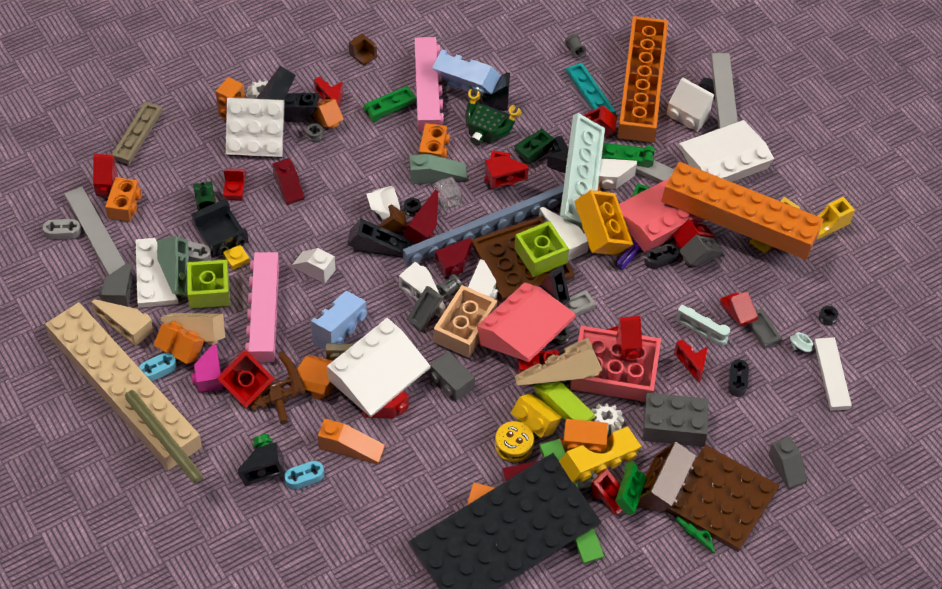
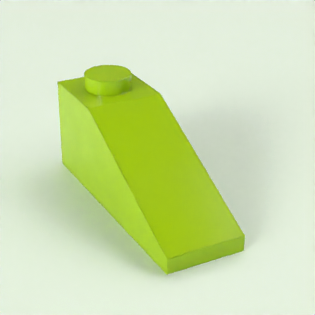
(562, 401)

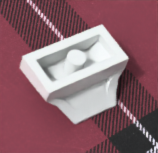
(381, 199)

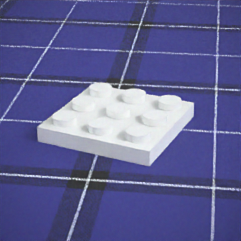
(254, 127)

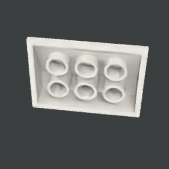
(728, 152)
(377, 367)

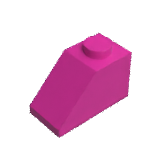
(207, 371)

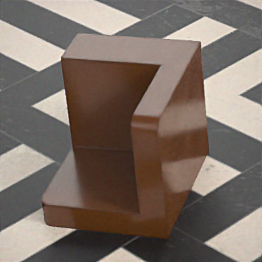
(363, 49)
(396, 221)

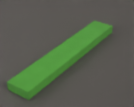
(588, 544)

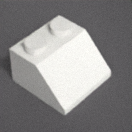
(690, 105)

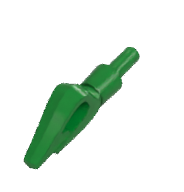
(698, 535)

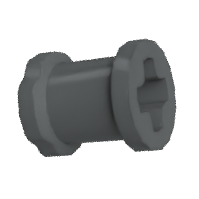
(576, 47)
(449, 286)

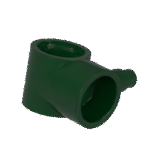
(204, 194)

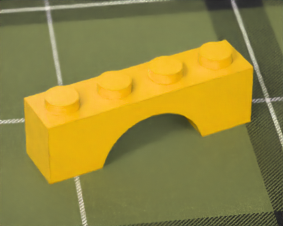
(835, 216)
(582, 463)

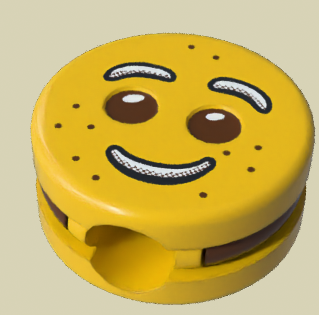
(514, 441)

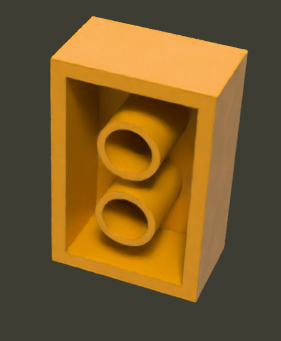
(603, 222)

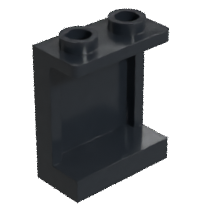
(219, 228)

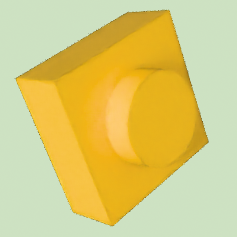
(236, 257)

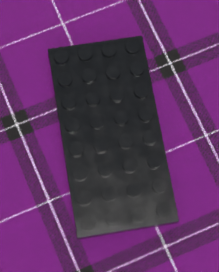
(506, 530)

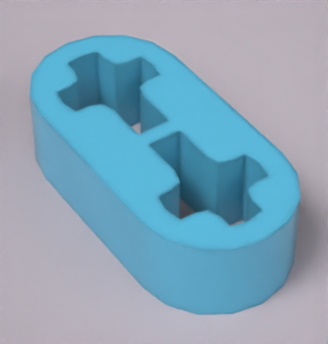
(158, 366)
(304, 475)

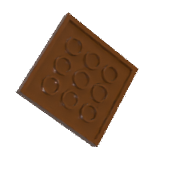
(505, 263)
(723, 498)

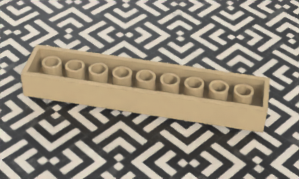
(115, 374)

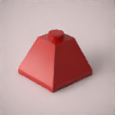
(245, 378)

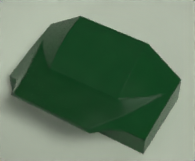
(534, 146)

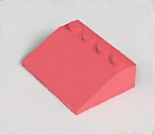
(650, 219)
(524, 323)
(619, 377)

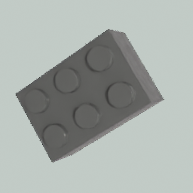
(675, 419)

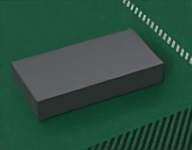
(425, 308)
(764, 330)

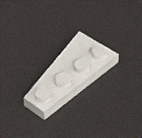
(151, 281)

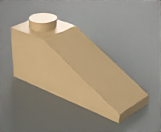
(125, 320)
(207, 325)

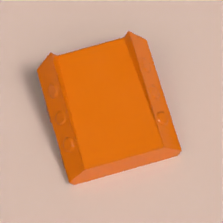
(315, 376)

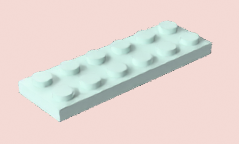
(582, 164)

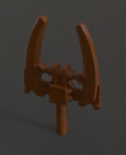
(279, 395)

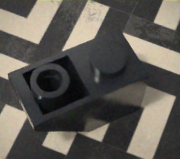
(300, 106)

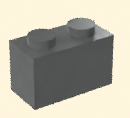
(451, 376)

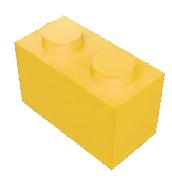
(536, 415)

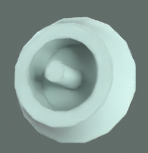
(802, 342)

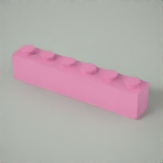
(427, 83)
(263, 306)

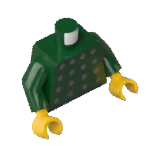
(487, 122)

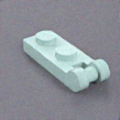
(703, 325)

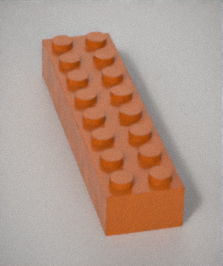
(643, 79)
(742, 210)

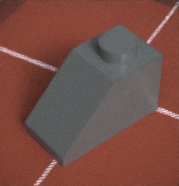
(700, 250)
(117, 286)
(788, 462)

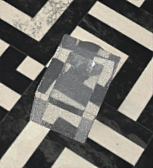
(449, 193)

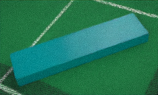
(588, 87)

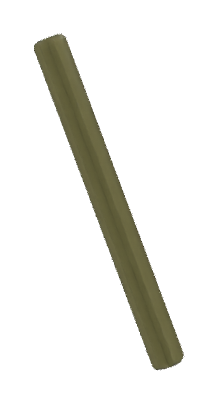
(163, 436)

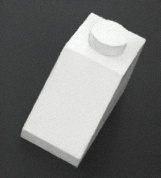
(615, 172)
(316, 264)
(484, 281)

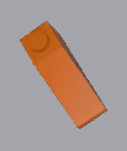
(349, 442)

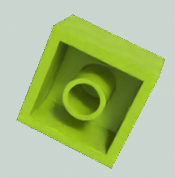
(541, 248)
(208, 284)

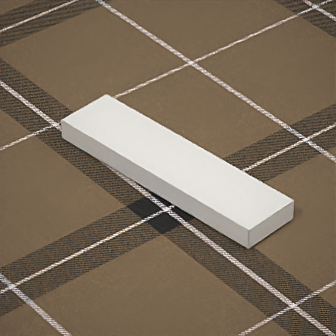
(832, 374)

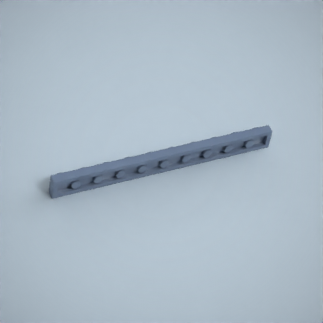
(484, 225)

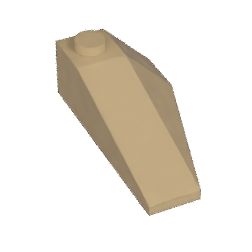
(576, 363)

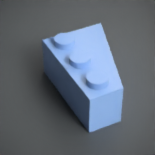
(466, 74)
(339, 320)

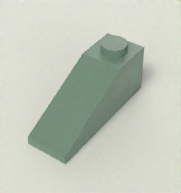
(431, 169)
(173, 259)

